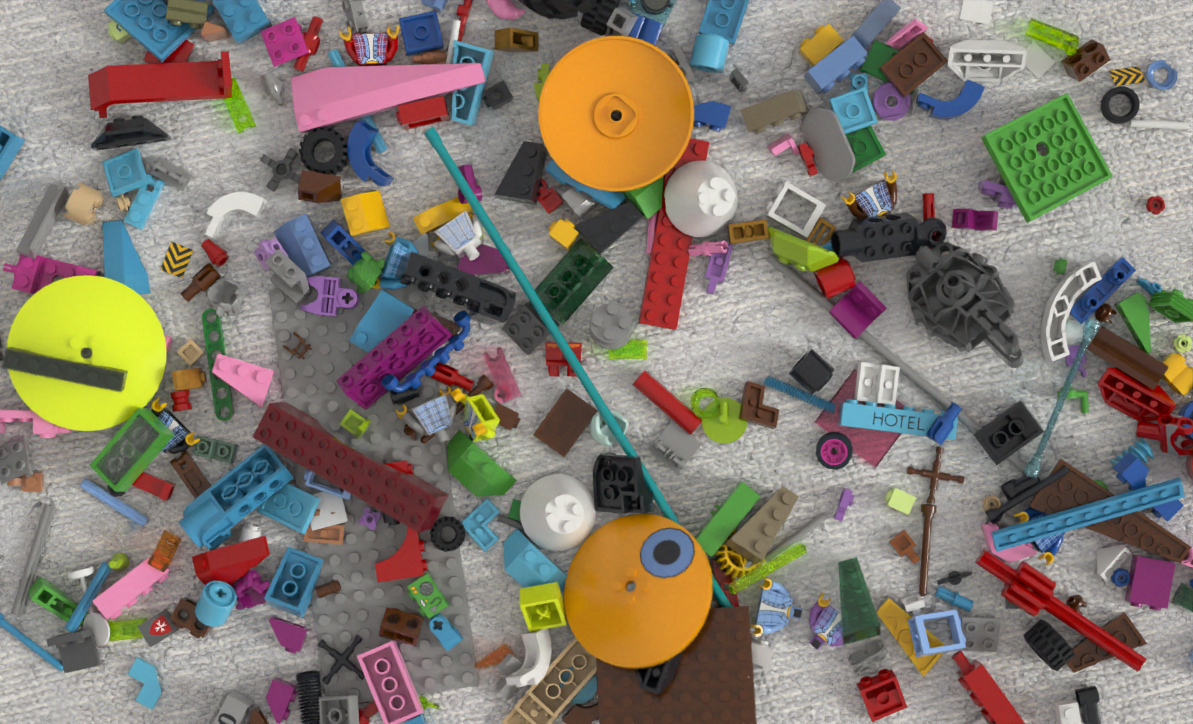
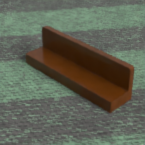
(1127, 357)

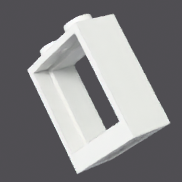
(772, 206)

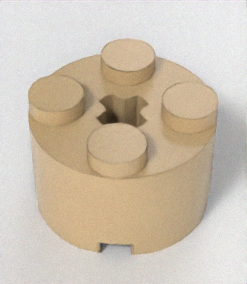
(83, 204)

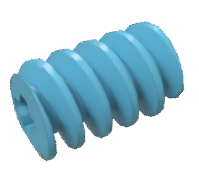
(1140, 450)

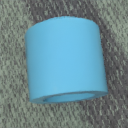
(709, 53)
(215, 603)

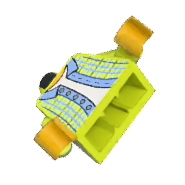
(478, 415)

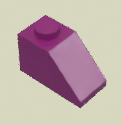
(289, 634)

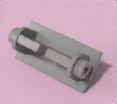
(355, 22)
(170, 173)
(862, 660)

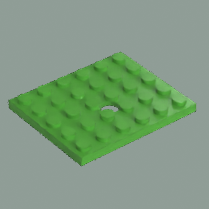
(1065, 171)

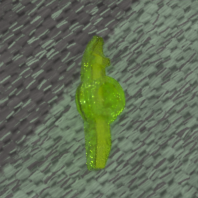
(425, 703)

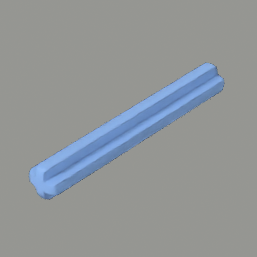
(113, 502)

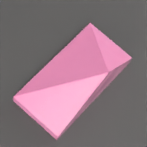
(906, 34)

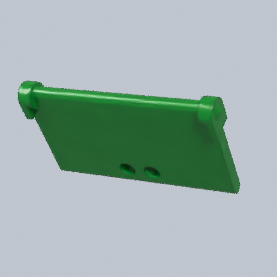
(876, 58)

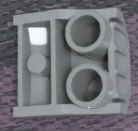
(579, 202)

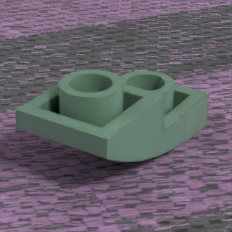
(215, 449)

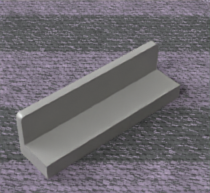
(42, 221)

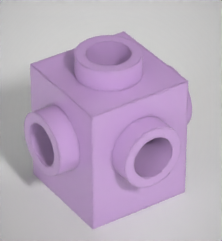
(266, 249)

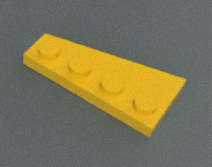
(897, 623)

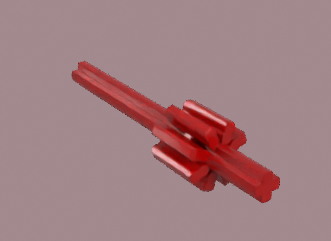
(1033, 592)

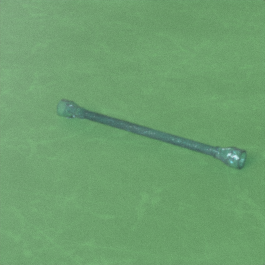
(1033, 467)

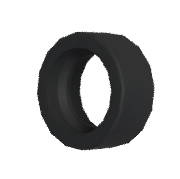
(1135, 104)

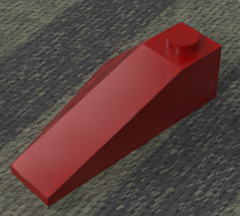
(231, 561)

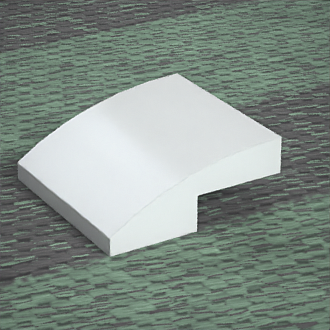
(876, 383)

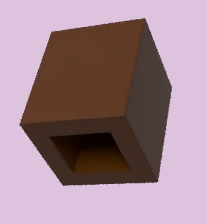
(508, 417)

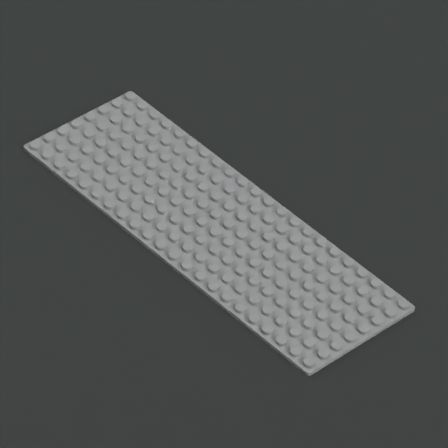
(362, 600)

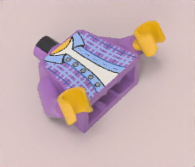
(825, 623)

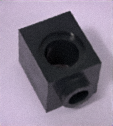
(499, 87)

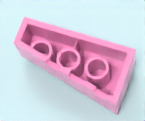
(128, 589)

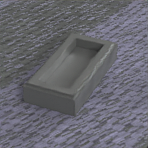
(738, 80)

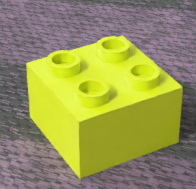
(543, 606)

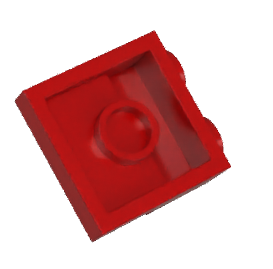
(881, 694)

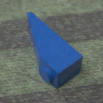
(342, 242)

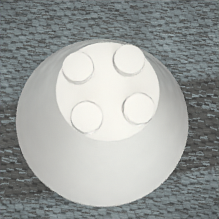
(700, 199)
(557, 512)

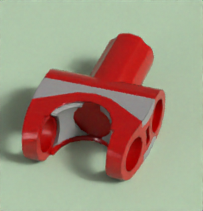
(1169, 433)

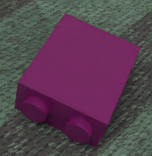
(1150, 582)

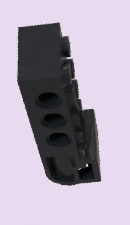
(470, 290)

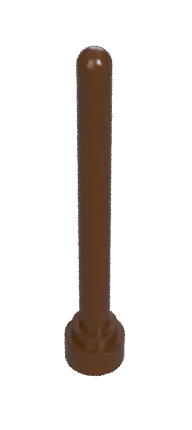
(483, 385)
(928, 512)

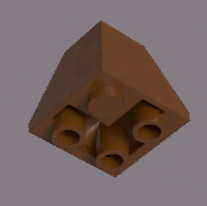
(319, 187)

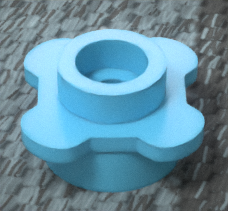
(855, 78)

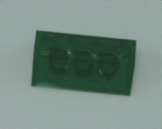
(572, 280)

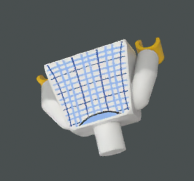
(460, 236)

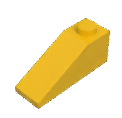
(440, 215)

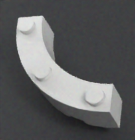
(1058, 309)

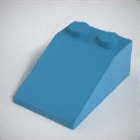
(380, 321)
(294, 582)

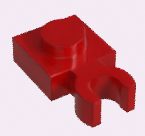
(806, 155)
(549, 198)

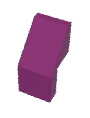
(975, 220)

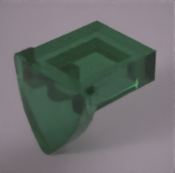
(1183, 597)

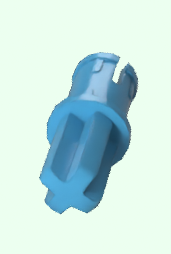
(954, 598)

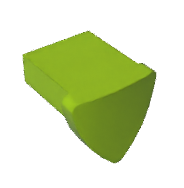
(355, 423)

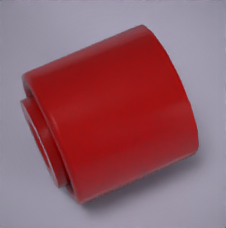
(835, 278)

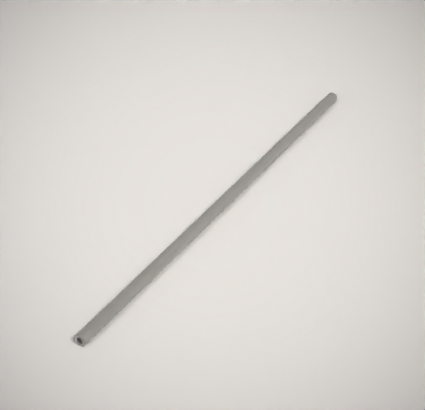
(887, 354)

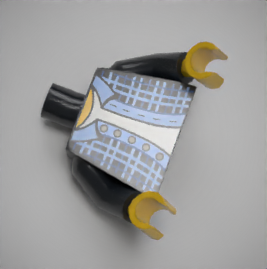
(183, 437)

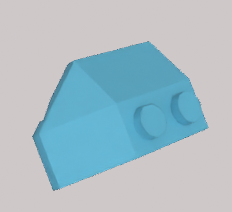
(529, 564)

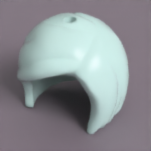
(601, 431)

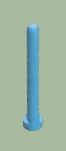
(30, 644)

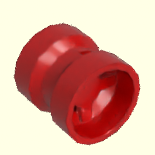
(181, 400)

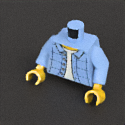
(774, 608)

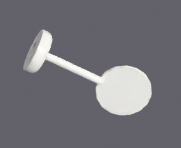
(93, 620)

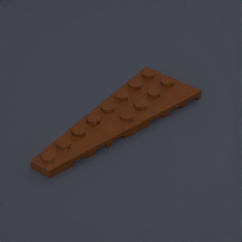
(1132, 528)

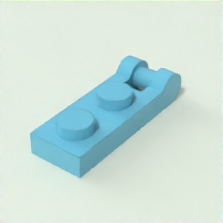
(144, 203)

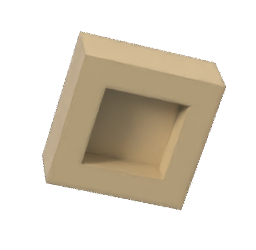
(191, 352)

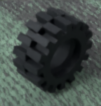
(459, 534)

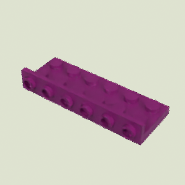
(394, 355)

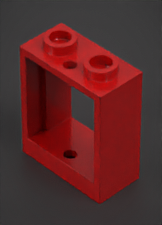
(423, 113)

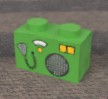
(427, 595)

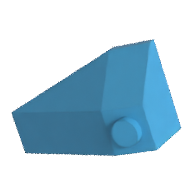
(609, 199)
(121, 258)

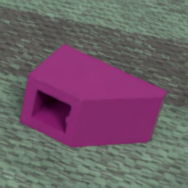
(279, 698)

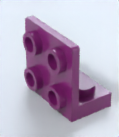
(857, 310)

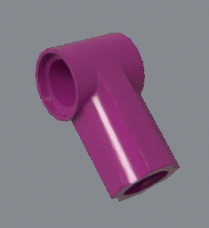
(468, 174)

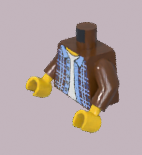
(874, 200)

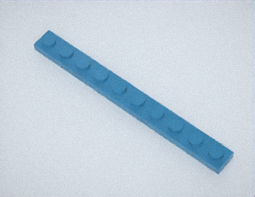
(1087, 514)

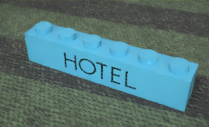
(889, 418)

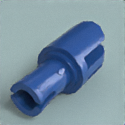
(943, 424)

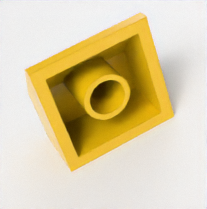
(365, 213)

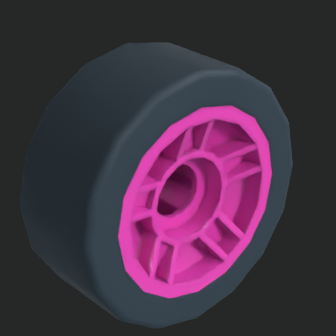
(829, 459)

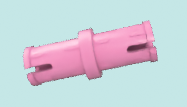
(708, 248)

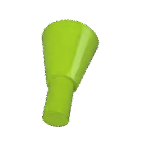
(119, 562)

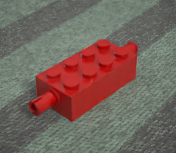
(985, 692)

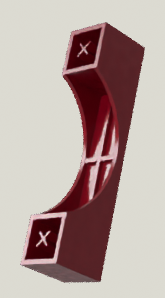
(383, 487)

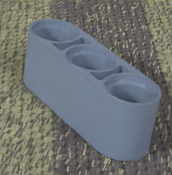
(876, 22)

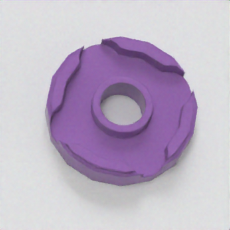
(881, 107)

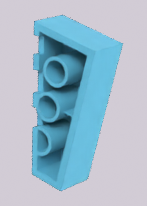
(467, 101)

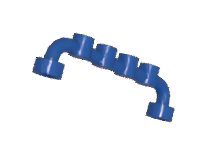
(441, 355)

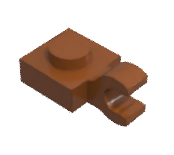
(903, 545)

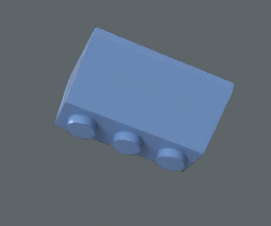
(303, 245)

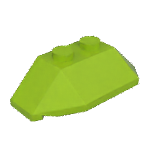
(800, 252)

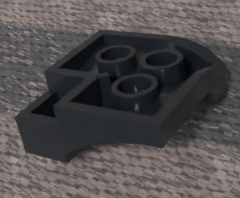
(620, 485)

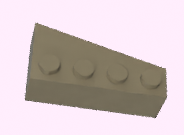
(762, 527)

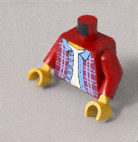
(371, 48)

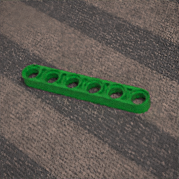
(210, 347)

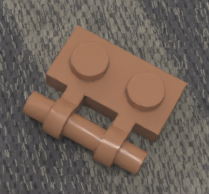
(330, 535)

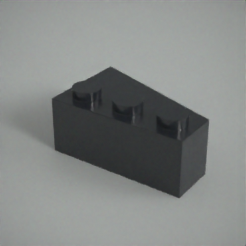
(524, 175)
(609, 227)

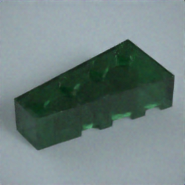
(857, 608)

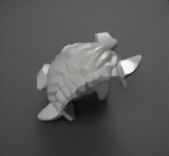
(226, 295)

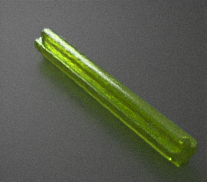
(767, 568)

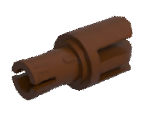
(201, 282)

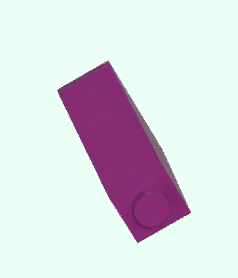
(487, 262)

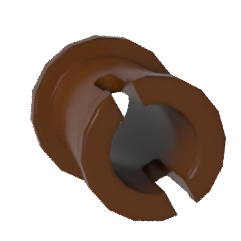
(328, 588)

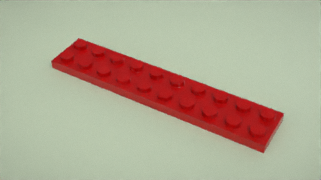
(668, 257)

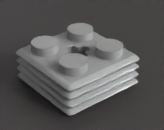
(333, 706)

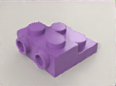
(1001, 193)

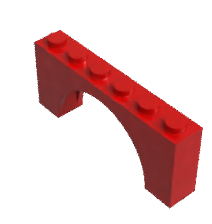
(408, 559)

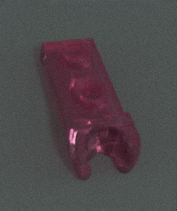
(502, 376)

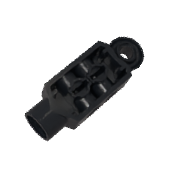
(887, 237)

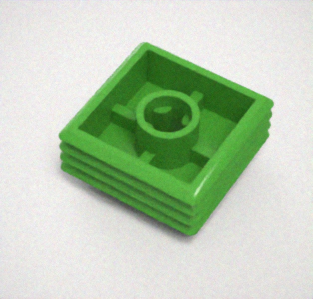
(1172, 305)

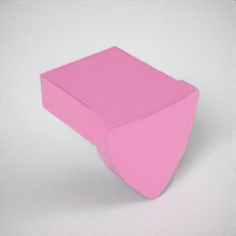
(782, 144)

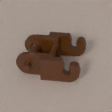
(294, 351)

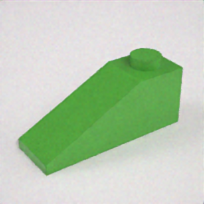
(1136, 317)
(53, 599)

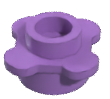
(370, 523)

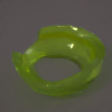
(695, 400)

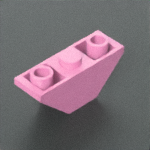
(1010, 554)

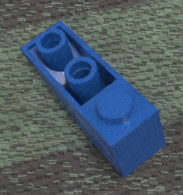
(711, 115)

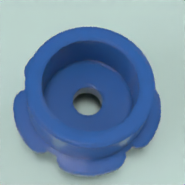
(1120, 582)

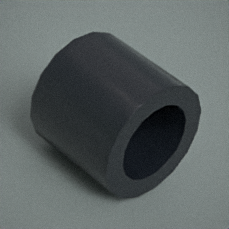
(812, 371)

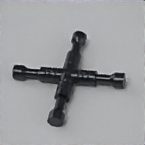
(342, 659)

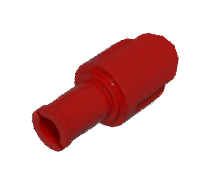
(451, 376)

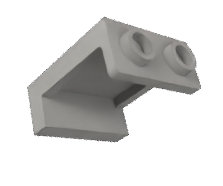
(288, 277)

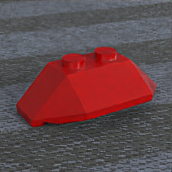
(1133, 397)

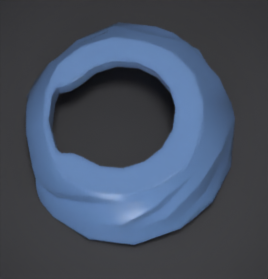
(1171, 78)

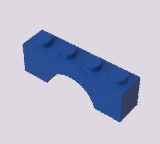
(1134, 473)

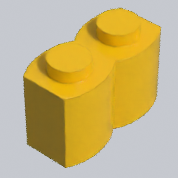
(1178, 374)

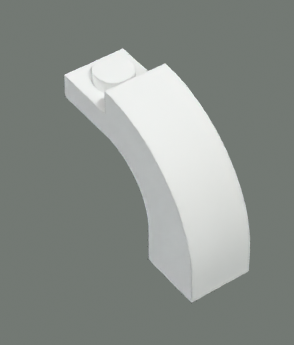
(229, 204)
(537, 659)

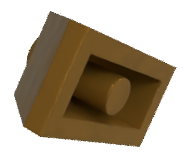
(516, 40)
(189, 379)

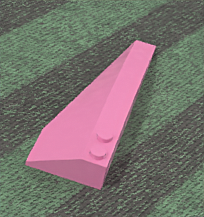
(350, 93)

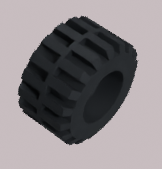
(597, 18)
(313, 139)
(1049, 645)

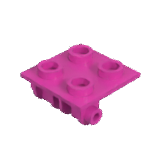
(284, 41)

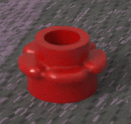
(1160, 205)

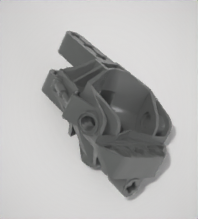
(965, 320)

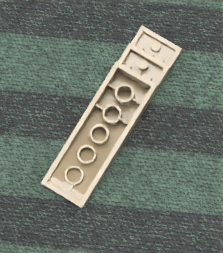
(547, 699)

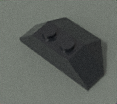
(128, 133)
(658, 677)

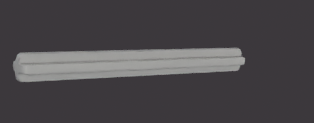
(33, 559)

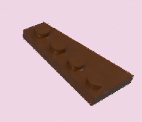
(1089, 653)

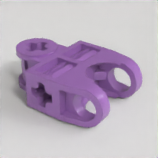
(330, 296)

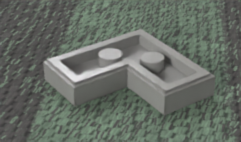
(508, 666)

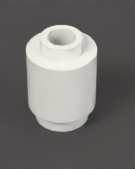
(249, 532)

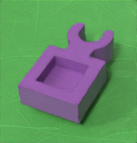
(1070, 358)
(845, 499)

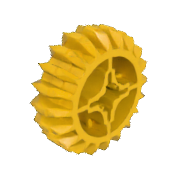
(739, 567)

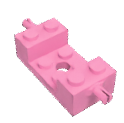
(40, 426)

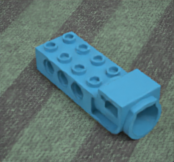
(233, 497)

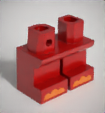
(554, 358)

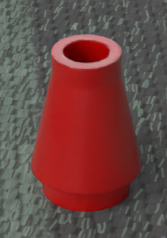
(215, 253)

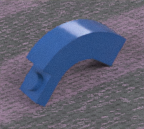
(945, 110)
(360, 154)

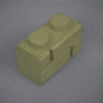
(188, 12)

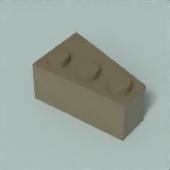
(775, 111)

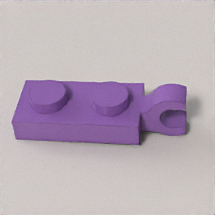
(717, 268)

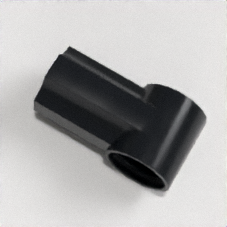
(1017, 486)
(1088, 701)

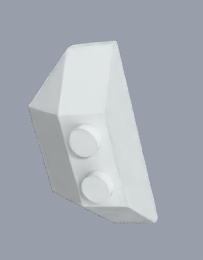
(986, 60)

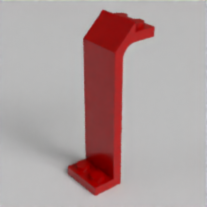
(160, 83)

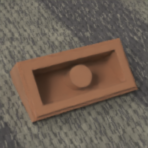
(213, 32)

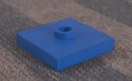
(421, 33)

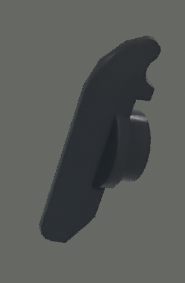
(954, 578)

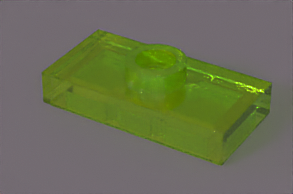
(125, 629)

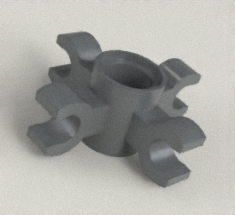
(276, 179)

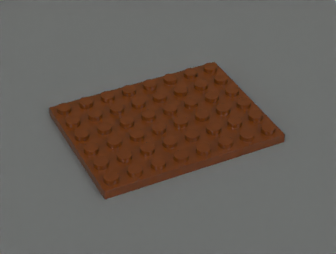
(709, 685)

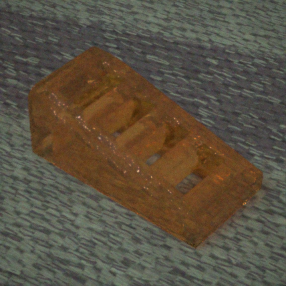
(161, 556)
(495, 657)

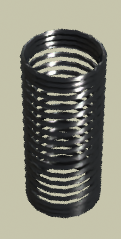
(306, 676)

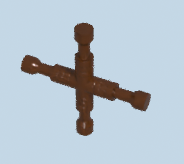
(935, 474)

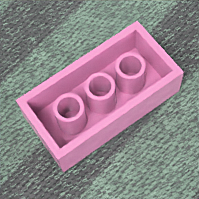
(390, 683)

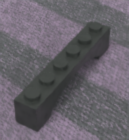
(65, 370)

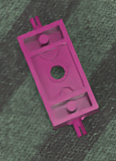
(35, 274)

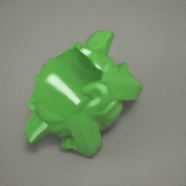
(365, 272)

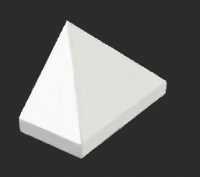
(1111, 559)

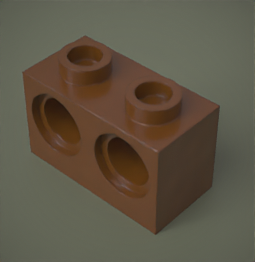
(1086, 60)
(191, 622)
(400, 630)

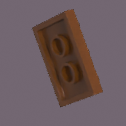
(913, 65)
(565, 422)

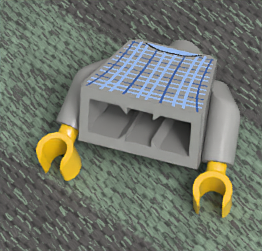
(431, 416)

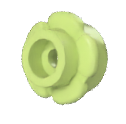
(1182, 348)

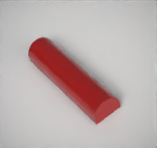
(667, 402)

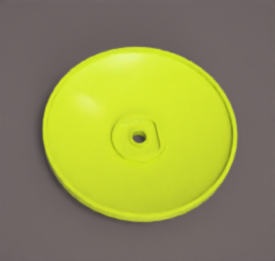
(114, 326)

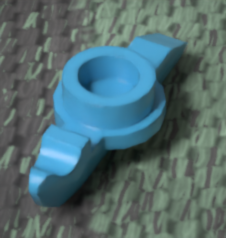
(1149, 287)

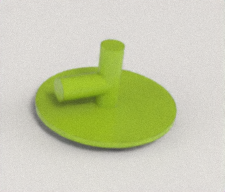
(725, 425)

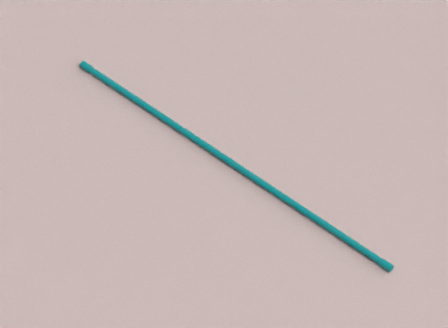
(437, 144)

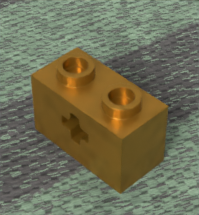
(747, 231)

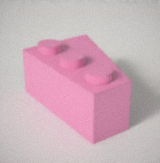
(244, 377)

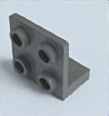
(527, 328)
(76, 650)

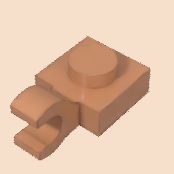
(29, 484)

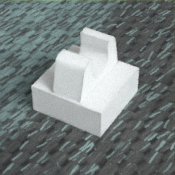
(913, 604)

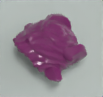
(250, 590)

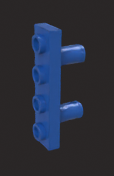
(1101, 290)

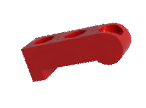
(155, 485)

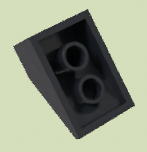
(1009, 432)

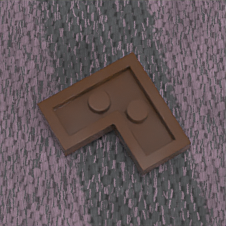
(752, 408)

